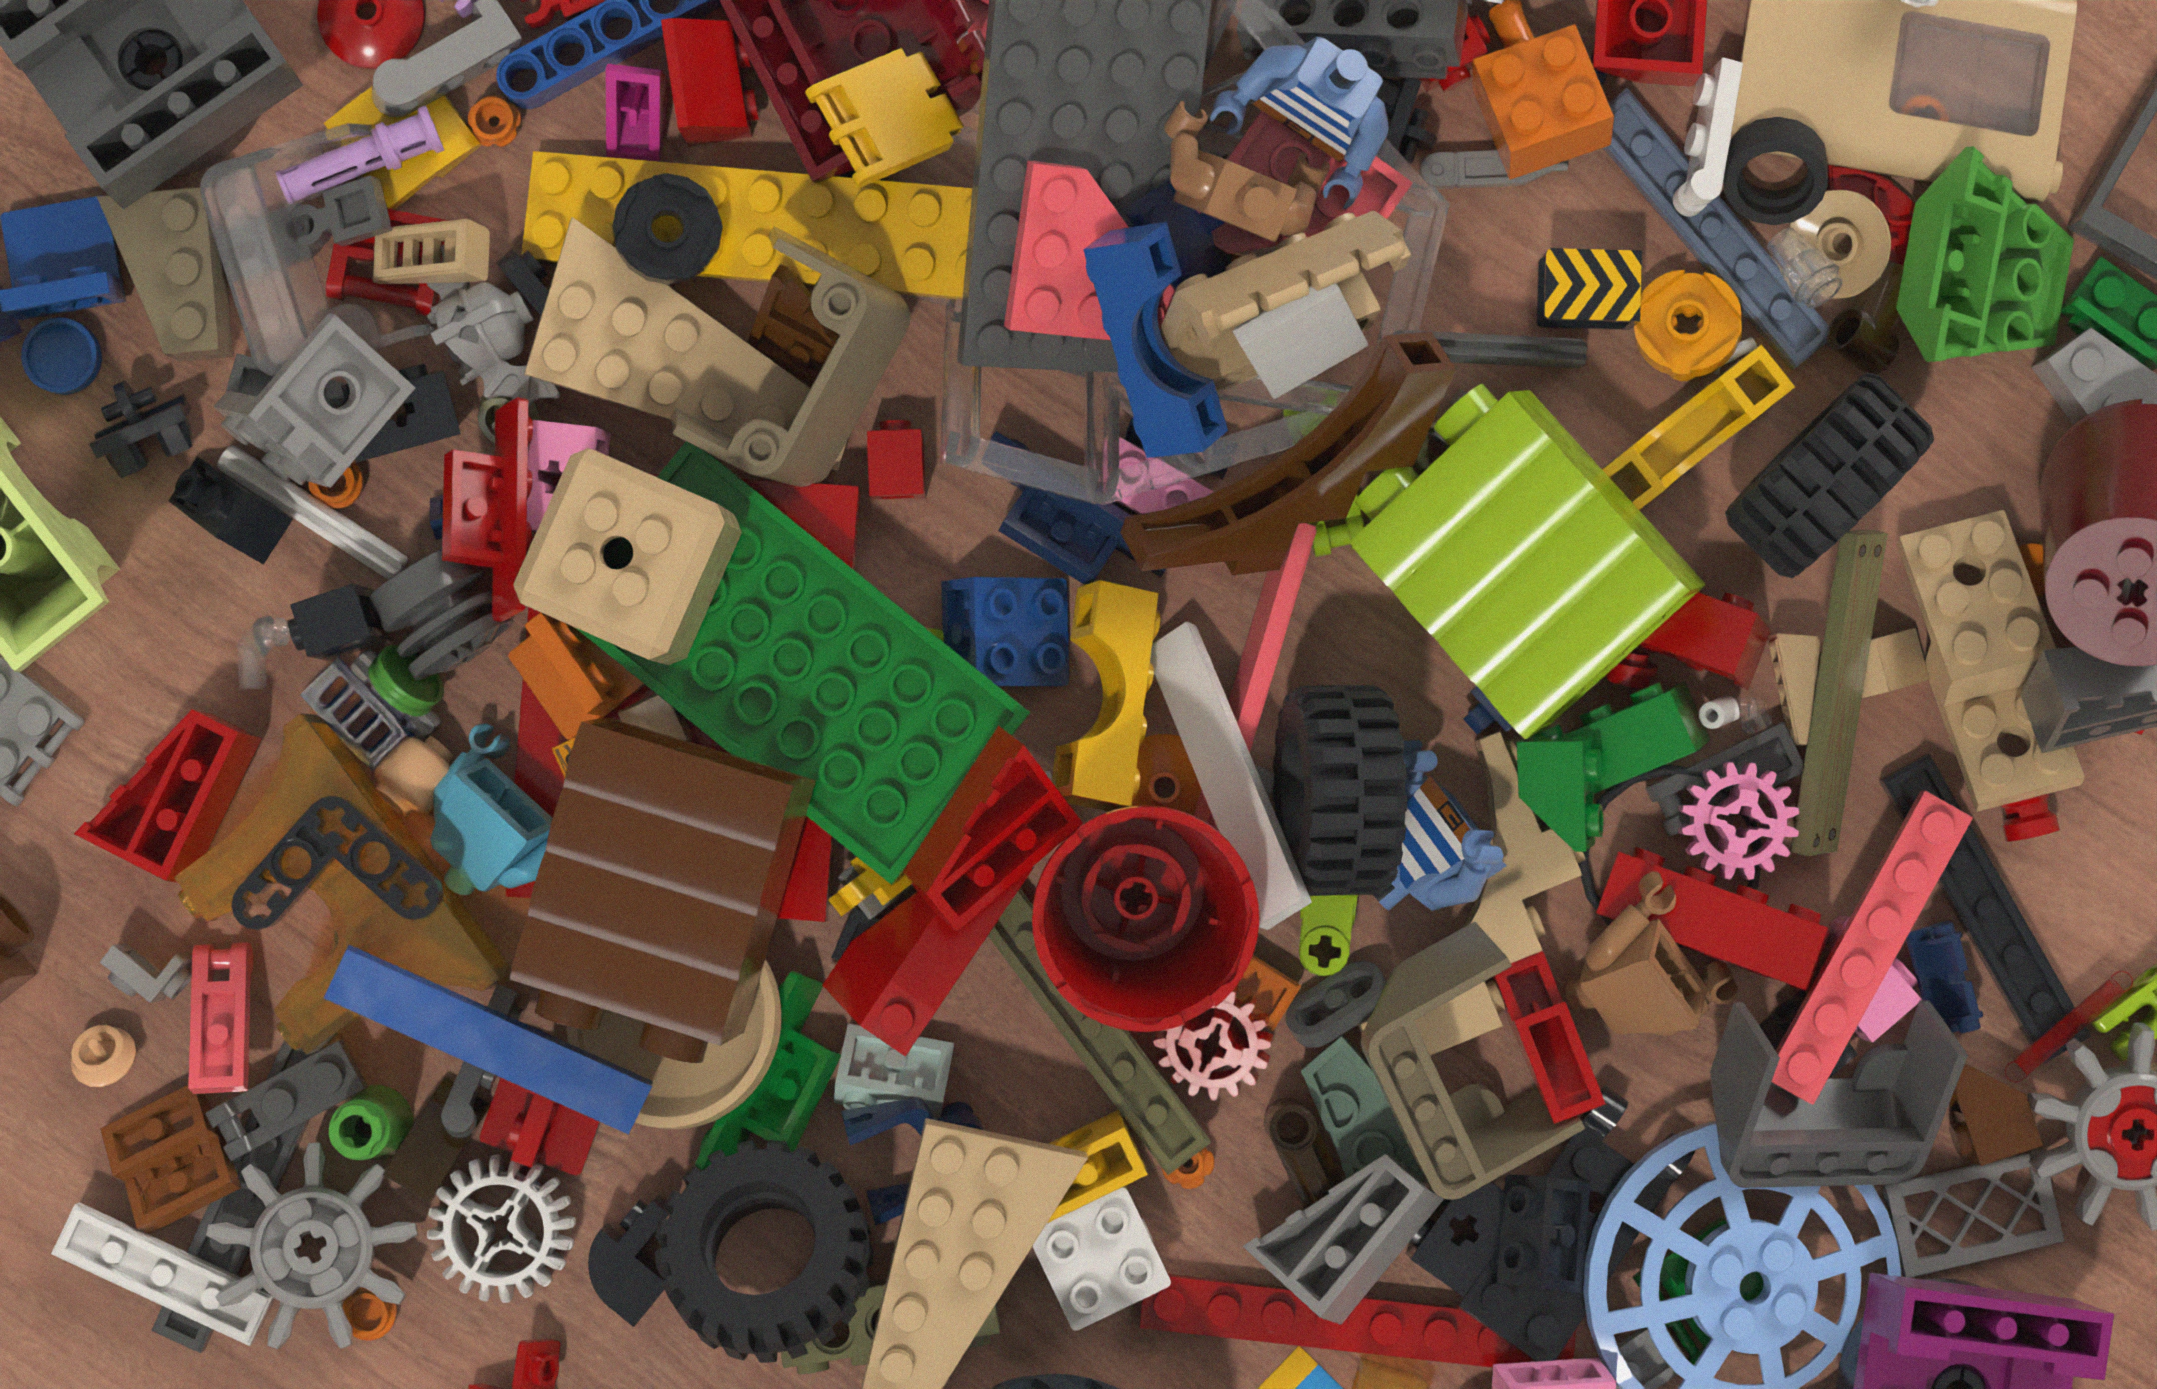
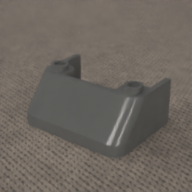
(1860, 1126)

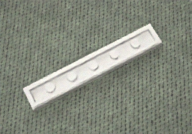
(1227, 771)

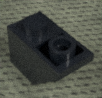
(229, 510)

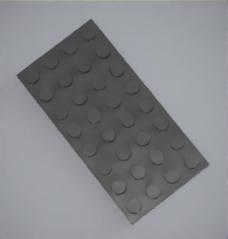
(1075, 90)

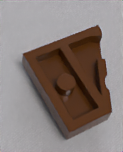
(789, 330)

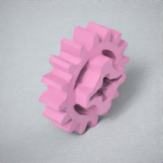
(1734, 845)

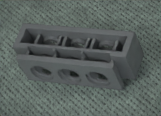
(1392, 35)

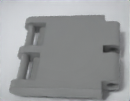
(25, 720)

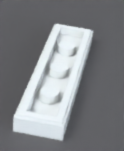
(159, 1272)

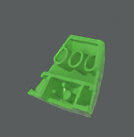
(1981, 266)

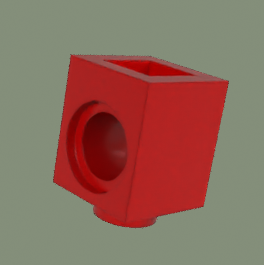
(896, 461)

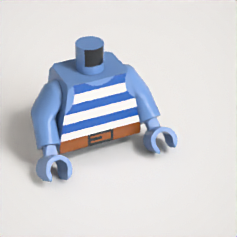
(1321, 97)
(1443, 847)

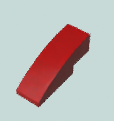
(1548, 1038)

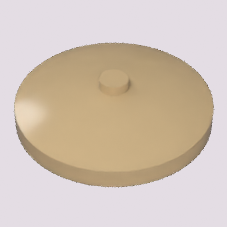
(688, 1092)

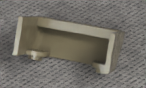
(870, 328)
(1465, 1135)

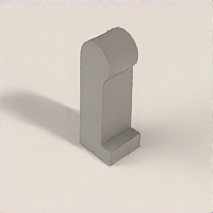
(408, 84)

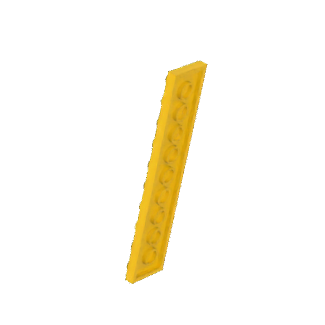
(888, 230)

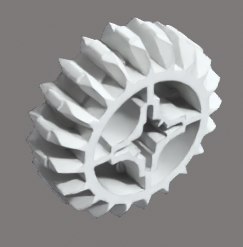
(479, 1216)

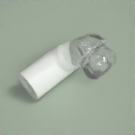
(1730, 708)

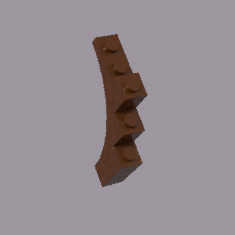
(1315, 480)

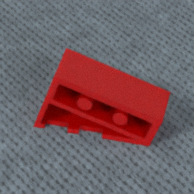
(990, 832)

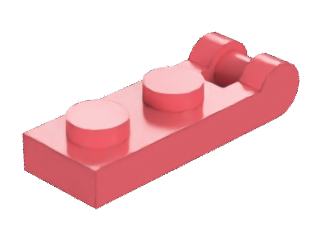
(220, 1019)

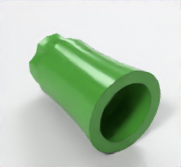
(389, 1119)

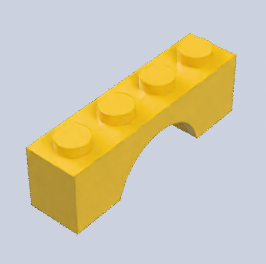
(1699, 427)
(1117, 632)

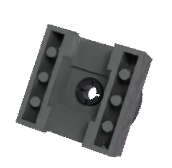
(132, 125)

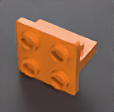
(570, 674)

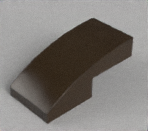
(429, 1149)

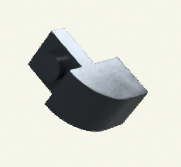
(618, 1267)

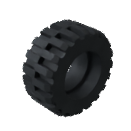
(1830, 476)
(1341, 787)
(725, 1195)

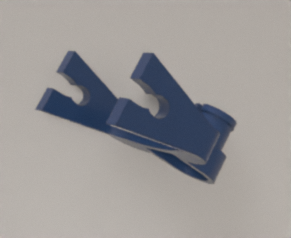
(871, 1120)

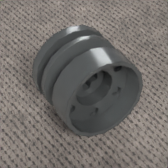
(441, 613)

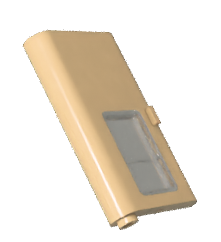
(1915, 85)

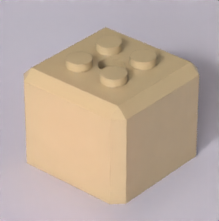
(675, 567)

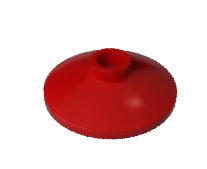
(370, 42)

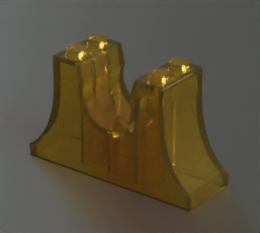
(441, 948)

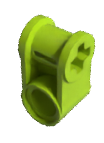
(1327, 917)

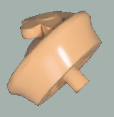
(102, 1055)

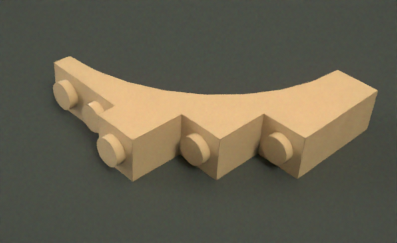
(1534, 864)

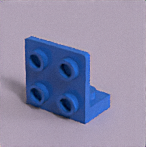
(60, 259)
(1009, 628)

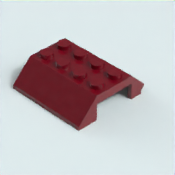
(811, 41)

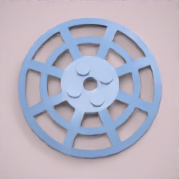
(1718, 1268)

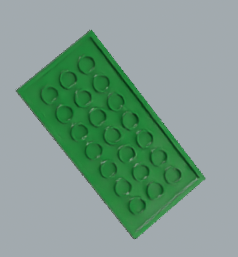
(823, 678)

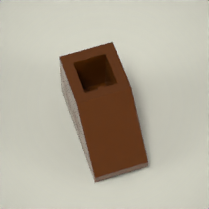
(1990, 1119)

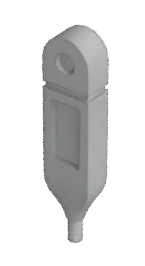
(1474, 170)

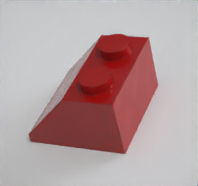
(1650, 40)
(708, 80)

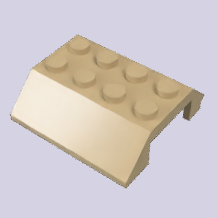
(1208, 309)

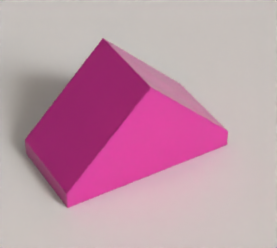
(635, 112)

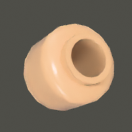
(411, 774)

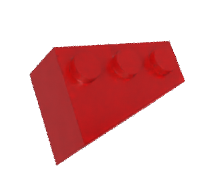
(1714, 637)
(177, 798)

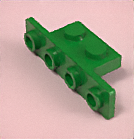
(791, 1086)

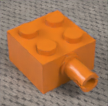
(1539, 95)

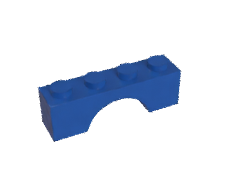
(1170, 404)

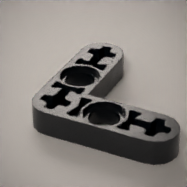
(323, 851)

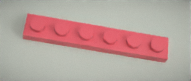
(1868, 945)

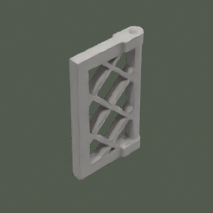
(1954, 1254)

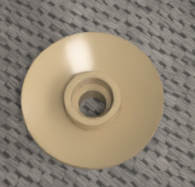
(1863, 221)

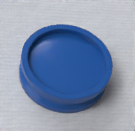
(61, 356)

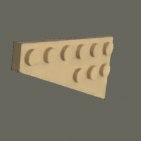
(650, 346)
(960, 1240)

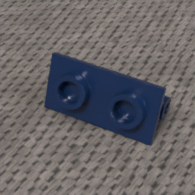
(1940, 975)

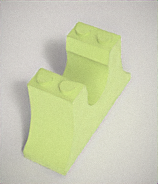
(47, 567)

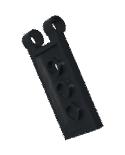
(1542, 1319)

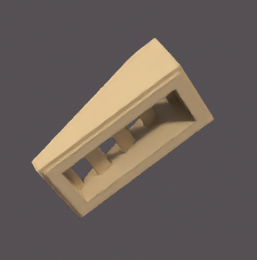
(464, 253)
(1796, 673)

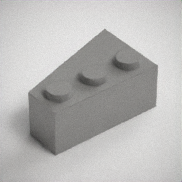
(2093, 374)
(1348, 1237)

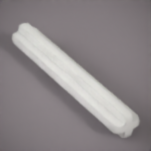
(312, 512)

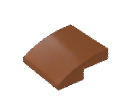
(169, 1159)

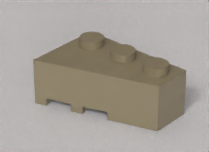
(175, 271)

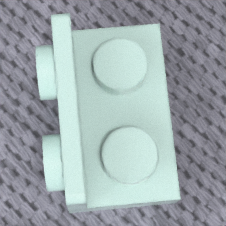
(878, 1074)

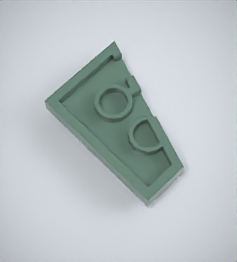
(1354, 1108)

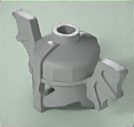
(483, 333)

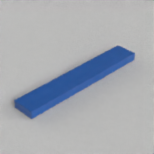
(488, 1039)

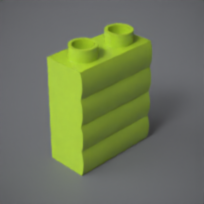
(1521, 557)

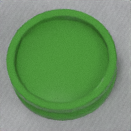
(398, 687)

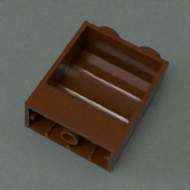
(659, 887)

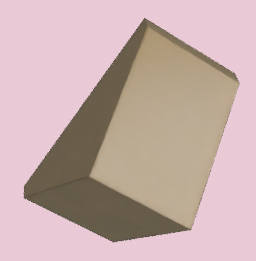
(1893, 663)

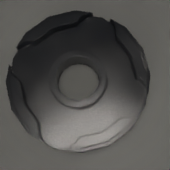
(662, 260)

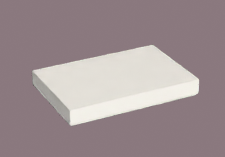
(1300, 339)

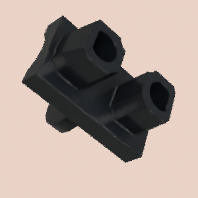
(1399, 101)
(121, 439)

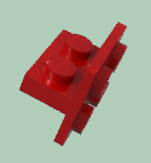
(538, 1129)

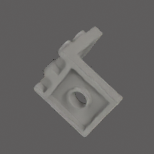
(294, 422)

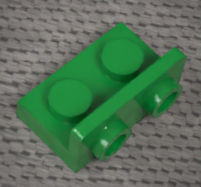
(2116, 309)

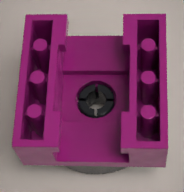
(1971, 1336)

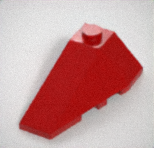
(907, 965)

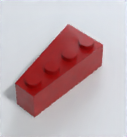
(1724, 923)

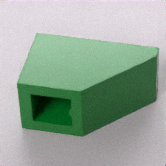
(1558, 785)

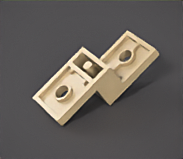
(1983, 655)

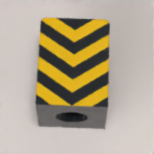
(1589, 289)

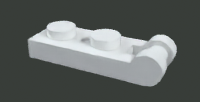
(1709, 137)

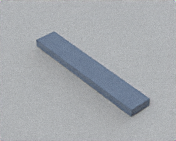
(1713, 234)

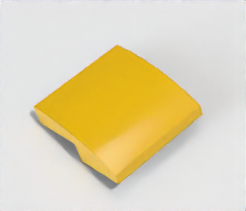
(419, 170)

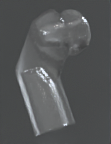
(255, 646)

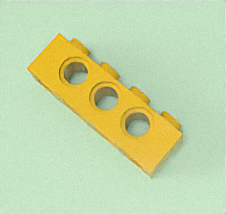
(1110, 1163)

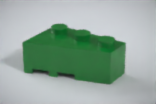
(1643, 734)

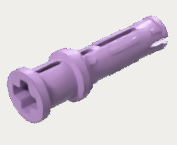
(385, 147)

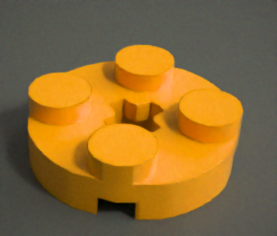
(1685, 354)

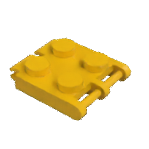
(887, 114)

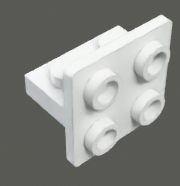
(1100, 1259)

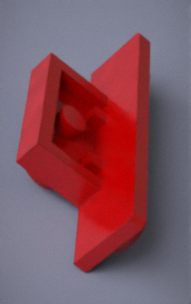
(488, 506)

